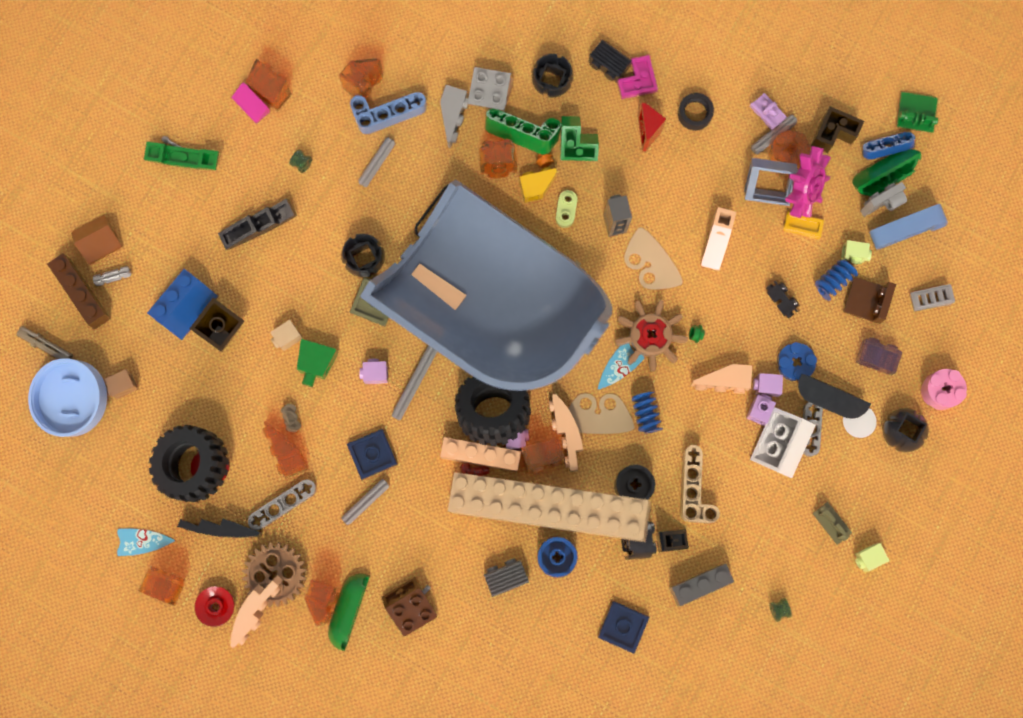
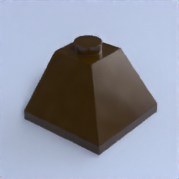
(217, 325)

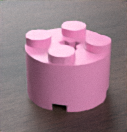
(954, 387)

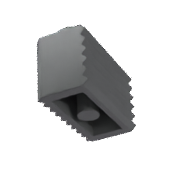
(506, 577)

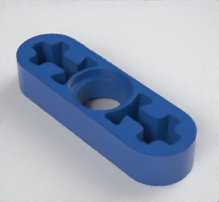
(900, 142)

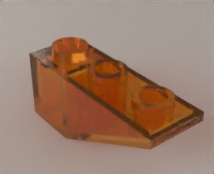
(288, 455)

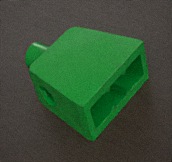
(315, 361)

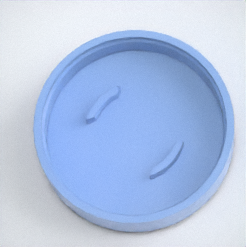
(67, 397)

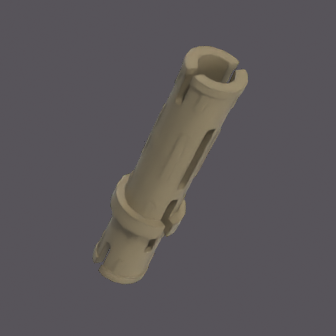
(26, 334)

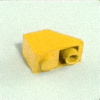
(536, 185)

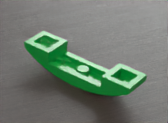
(181, 157)

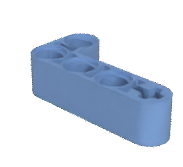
(390, 109)
(909, 226)

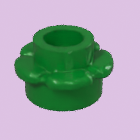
(696, 333)

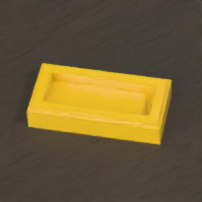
(804, 226)

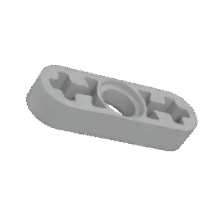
(808, 414)

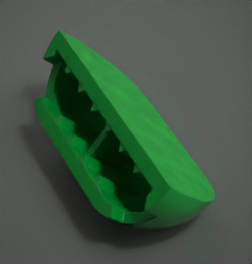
(887, 171)
(347, 610)

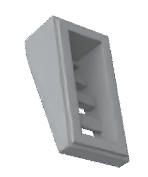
(948, 294)

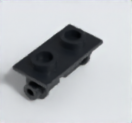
(788, 304)

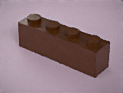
(78, 291)

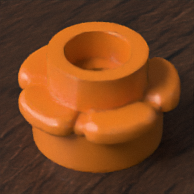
(544, 160)

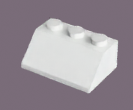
(783, 442)

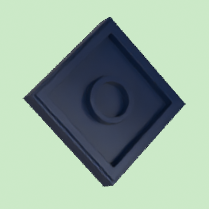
(372, 454)
(623, 627)

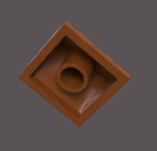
(96, 239)

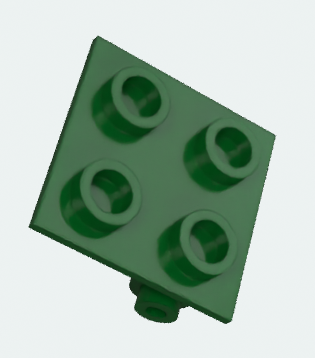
(917, 112)

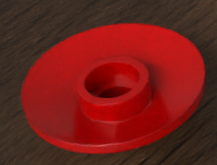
(204, 606)

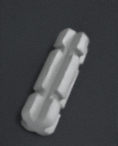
(112, 276)

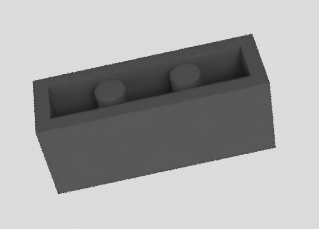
(617, 215)
(701, 584)

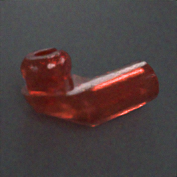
(478, 471)

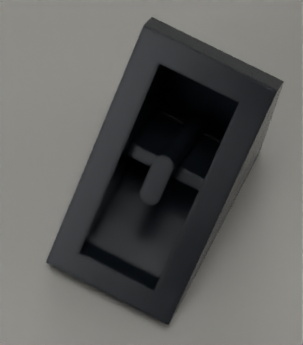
(672, 540)

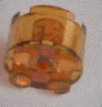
(792, 142)
(498, 158)
(162, 587)

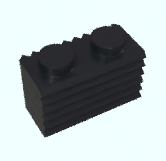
(609, 61)

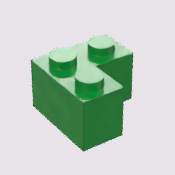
(575, 145)

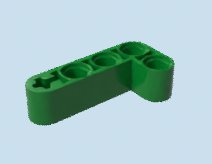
(522, 132)

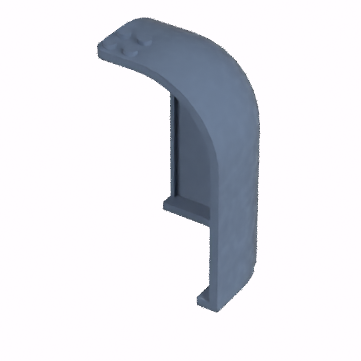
(525, 302)

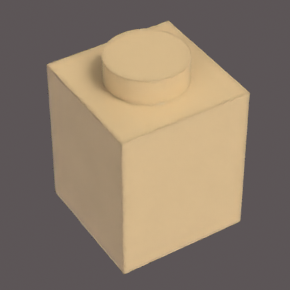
(285, 336)

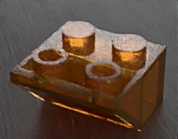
(361, 76)
(268, 84)
(320, 599)

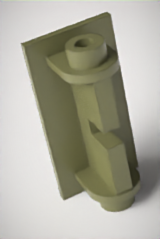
(832, 523)

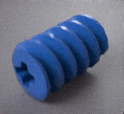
(835, 277)
(646, 412)

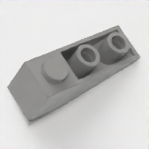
(452, 107)

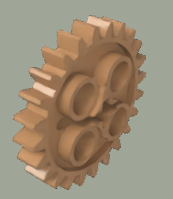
(285, 559)

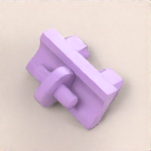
(768, 111)

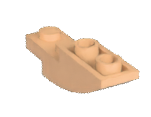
(565, 424)
(251, 610)

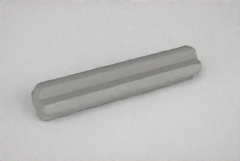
(768, 138)
(376, 162)
(365, 502)

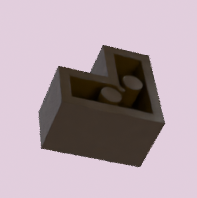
(836, 125)

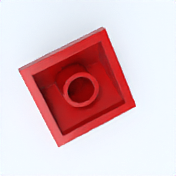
(650, 125)

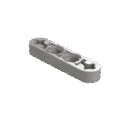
(281, 503)

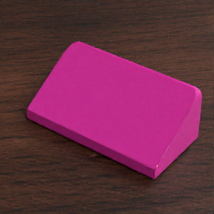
(250, 103)

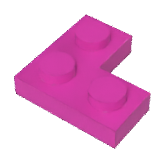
(642, 82)

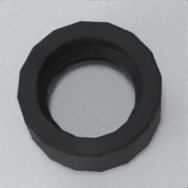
(699, 98)

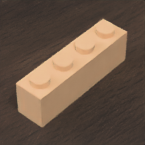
(480, 454)

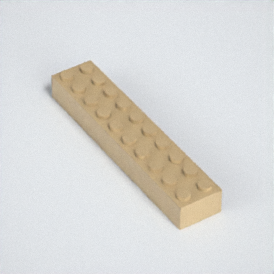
(550, 507)

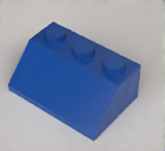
(181, 304)

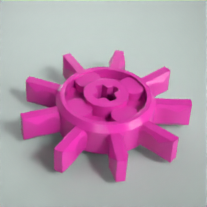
(808, 182)

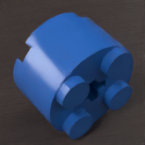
(564, 548)

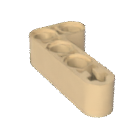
(694, 484)

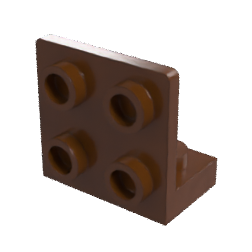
(869, 300)
(408, 607)

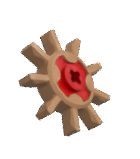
(658, 343)

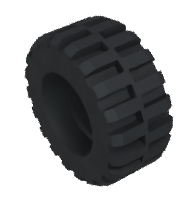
(491, 429)
(167, 456)

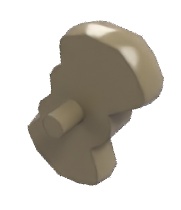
(290, 418)

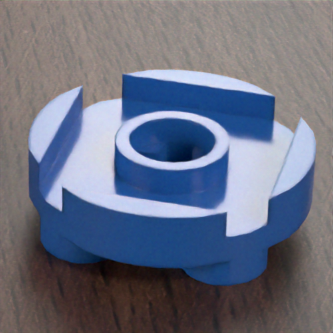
(785, 362)

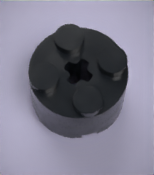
(642, 477)
(639, 549)

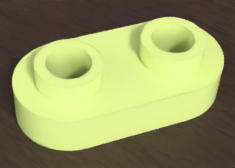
(566, 208)

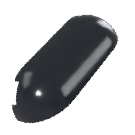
(831, 398)

